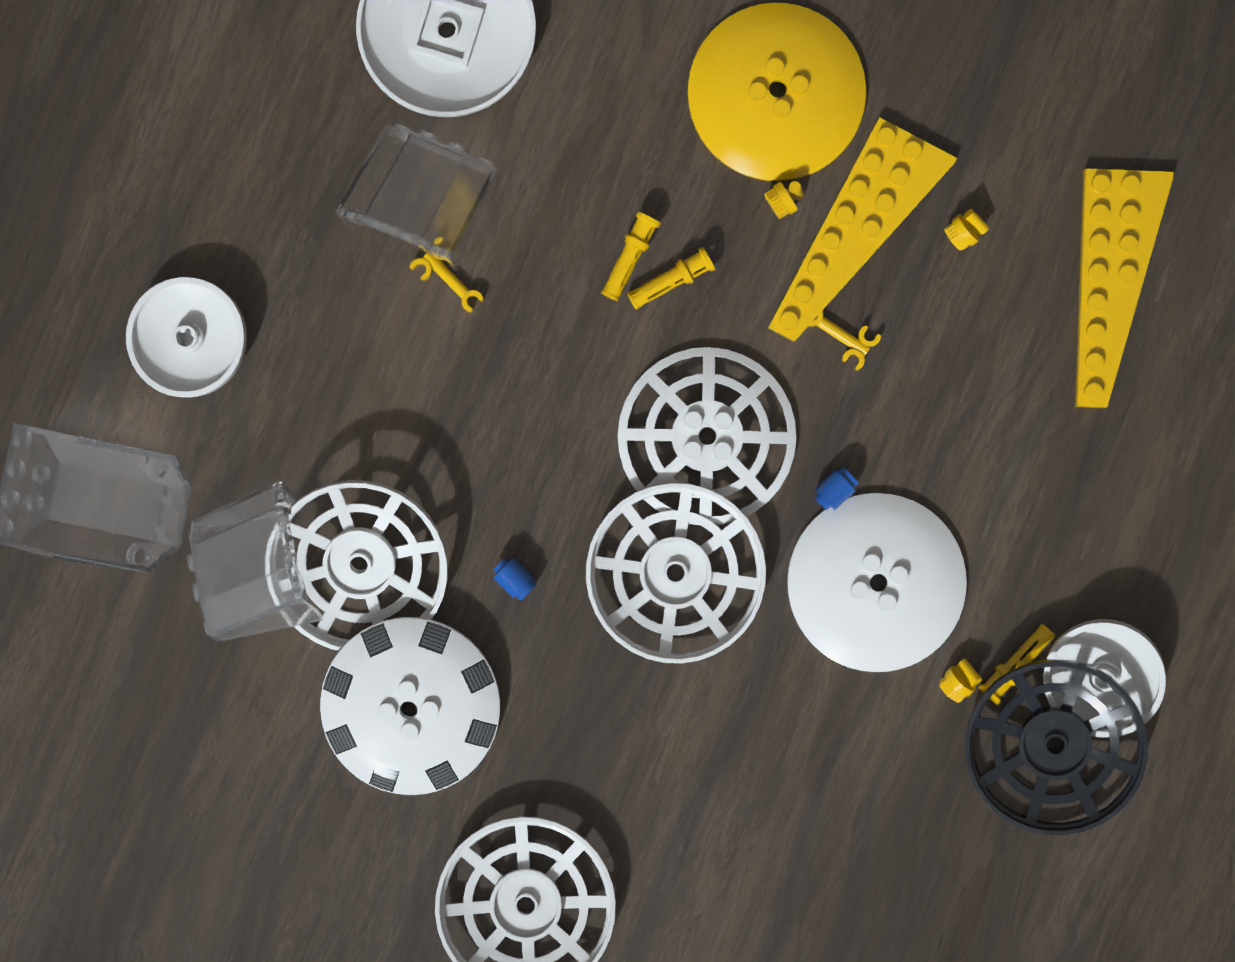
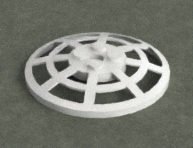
(713, 415)
(374, 549)
(680, 593)
(520, 884)

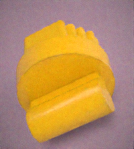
(782, 199)
(966, 229)
(960, 681)

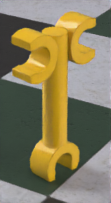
(434, 262)
(859, 346)

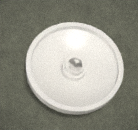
(186, 337)
(1120, 653)

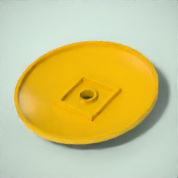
(770, 134)

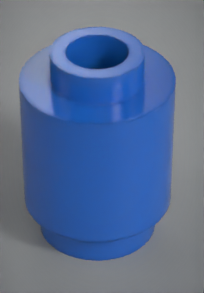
(835, 489)
(514, 578)

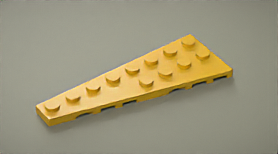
(876, 197)
(1117, 241)

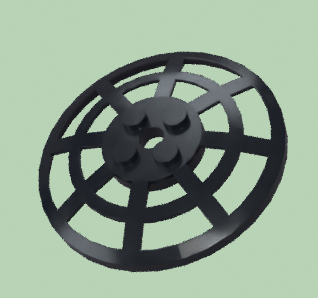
(1060, 763)

